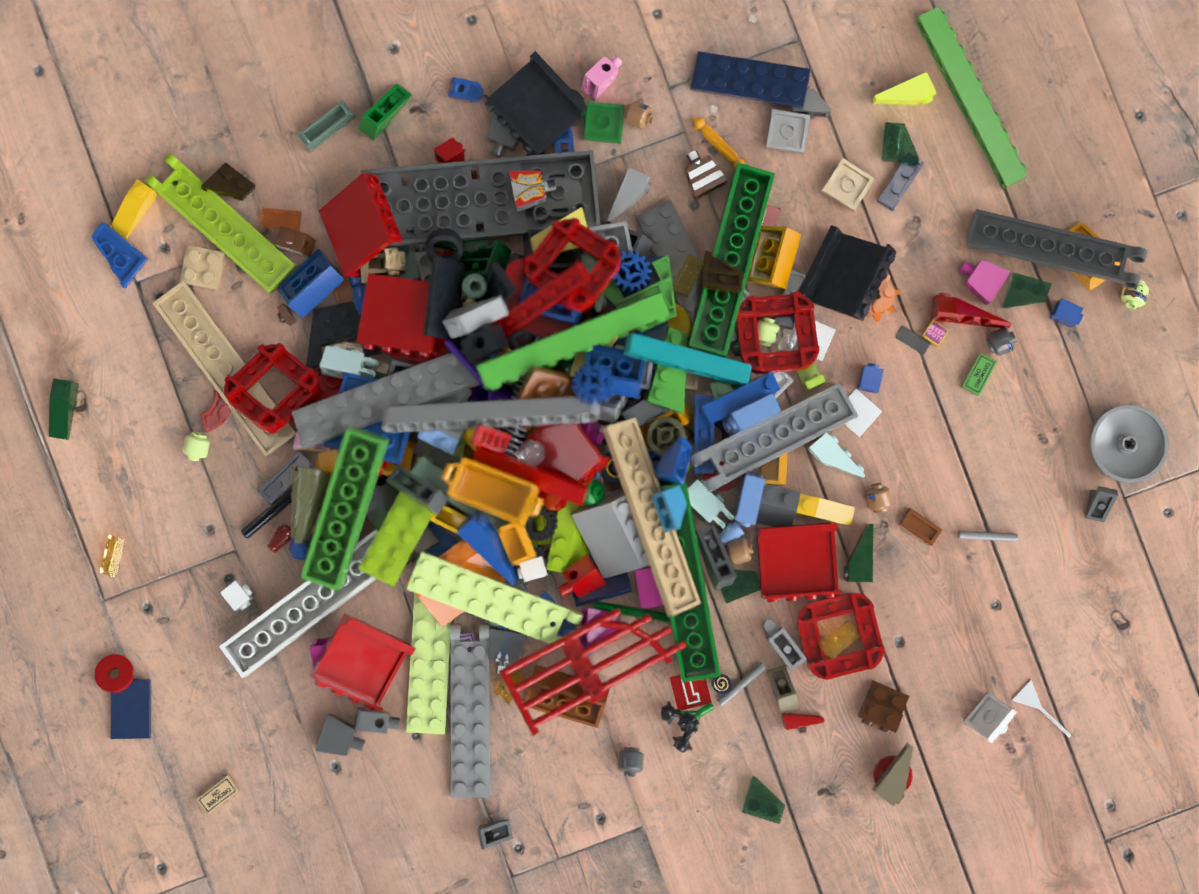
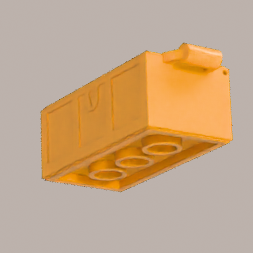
(492, 491)

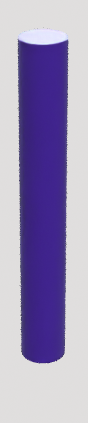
(463, 360)

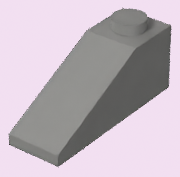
(630, 192)
(474, 316)

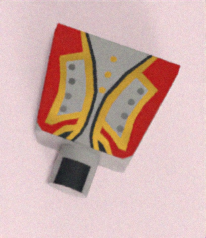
(529, 188)

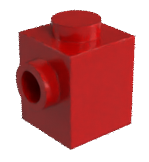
(449, 152)

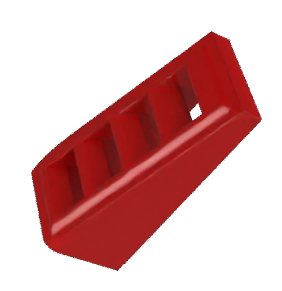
(491, 439)
(794, 721)

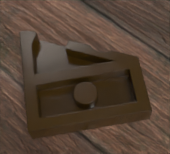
(229, 183)
(720, 275)

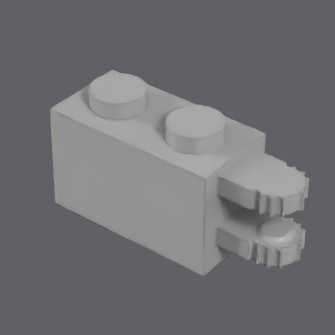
(783, 645)

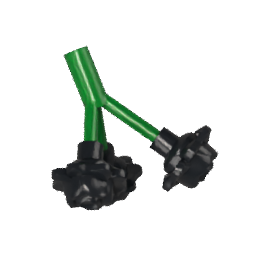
(687, 721)

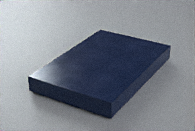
(132, 711)

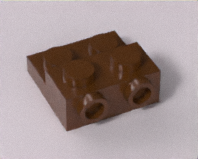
(883, 707)

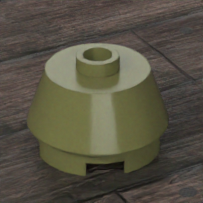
(664, 434)

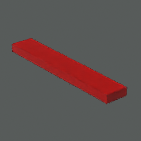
(544, 299)
(543, 479)

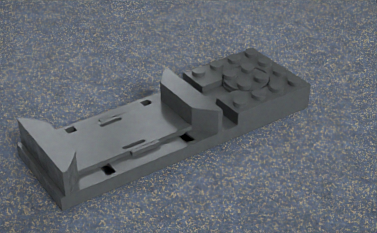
(450, 198)

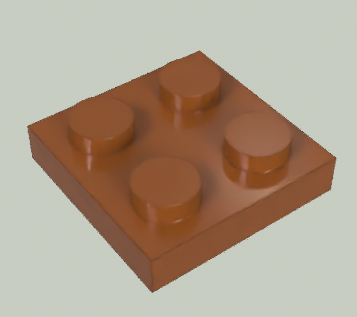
(543, 384)

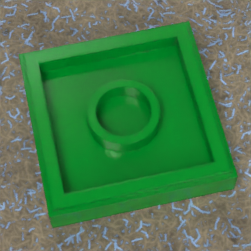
(603, 122)

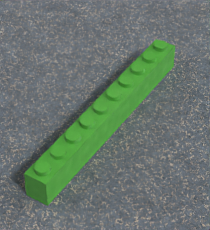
(971, 98)
(572, 340)

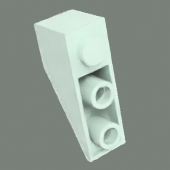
(830, 454)

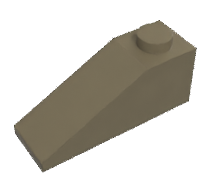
(894, 779)

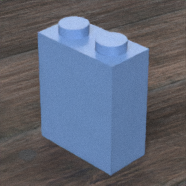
(751, 415)
(749, 498)

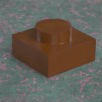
(285, 314)

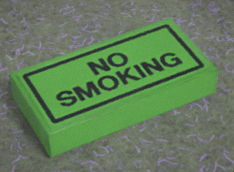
(979, 374)

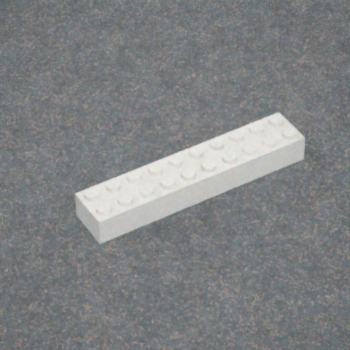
(294, 616)

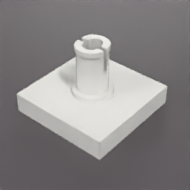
(990, 717)

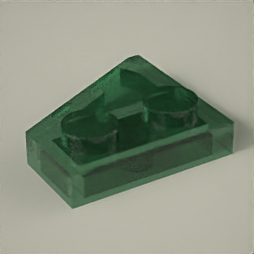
(898, 144)
(762, 802)

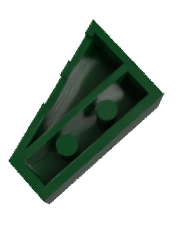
(480, 260)

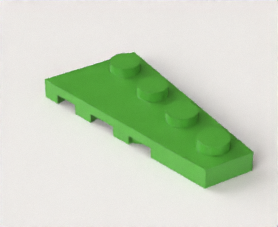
(668, 384)

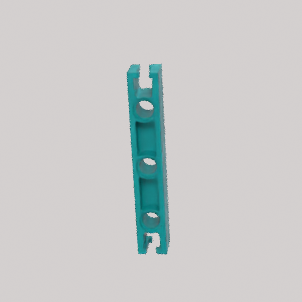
(687, 359)

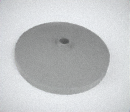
(1145, 438)

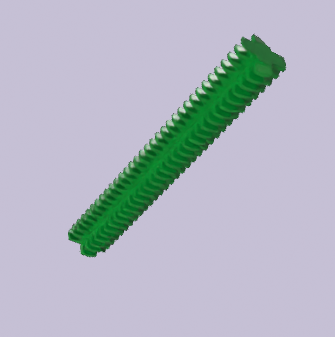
(629, 611)

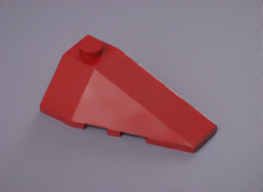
(958, 311)

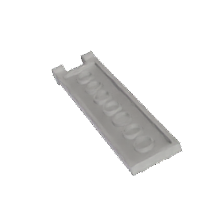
(777, 435)
(470, 715)

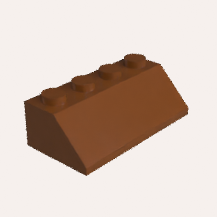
(582, 713)

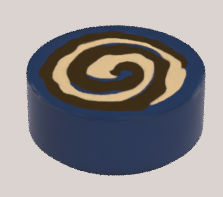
(721, 684)

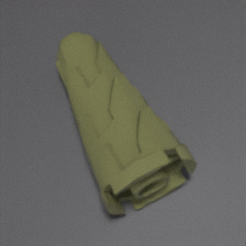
(306, 497)

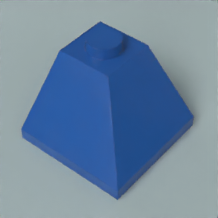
(675, 462)

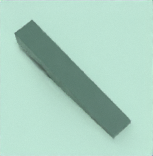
(432, 475)

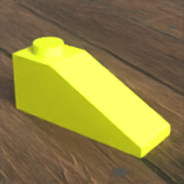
(911, 92)

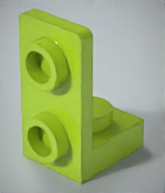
(810, 377)

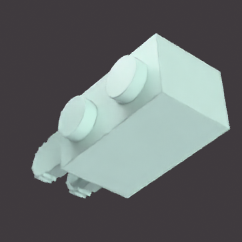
(338, 361)
(707, 504)

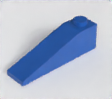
(740, 397)
(484, 540)

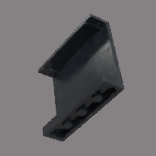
(535, 105)
(847, 273)

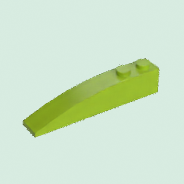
(567, 542)

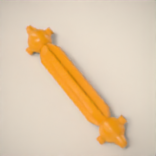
(717, 141)

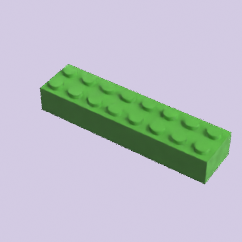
(345, 508)

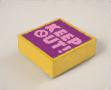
(935, 333)

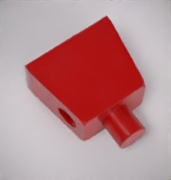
(581, 578)

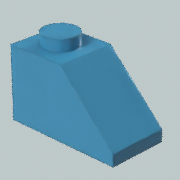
(670, 507)

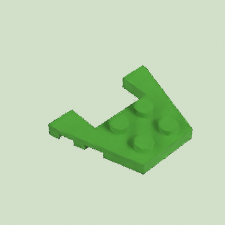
(665, 285)

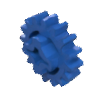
(637, 273)
(592, 391)

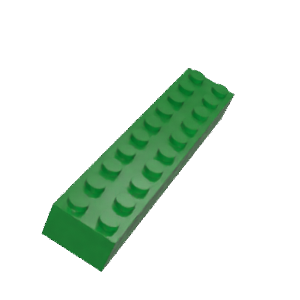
(735, 245)
(694, 625)

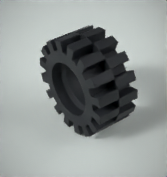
(548, 531)

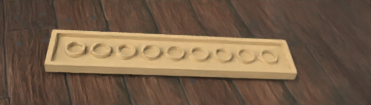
(215, 357)
(661, 548)

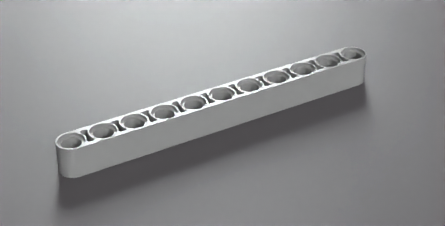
(489, 414)

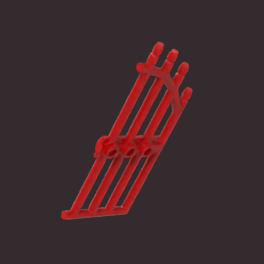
(584, 671)

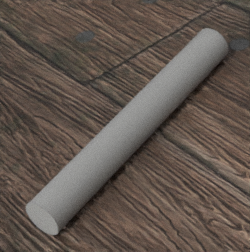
(987, 536)
(741, 684)

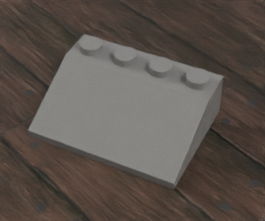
(611, 535)

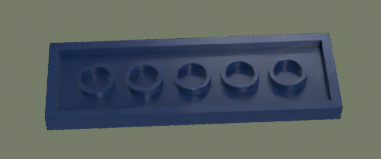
(751, 79)

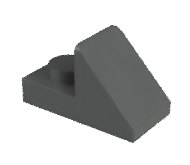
(1100, 503)

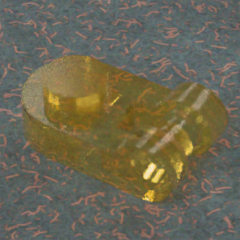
(517, 676)

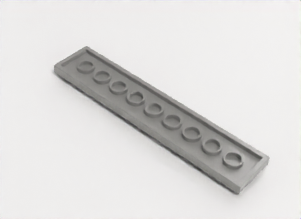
(366, 403)

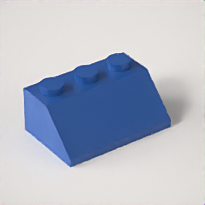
(310, 283)
(627, 370)

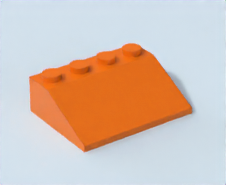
(464, 556)

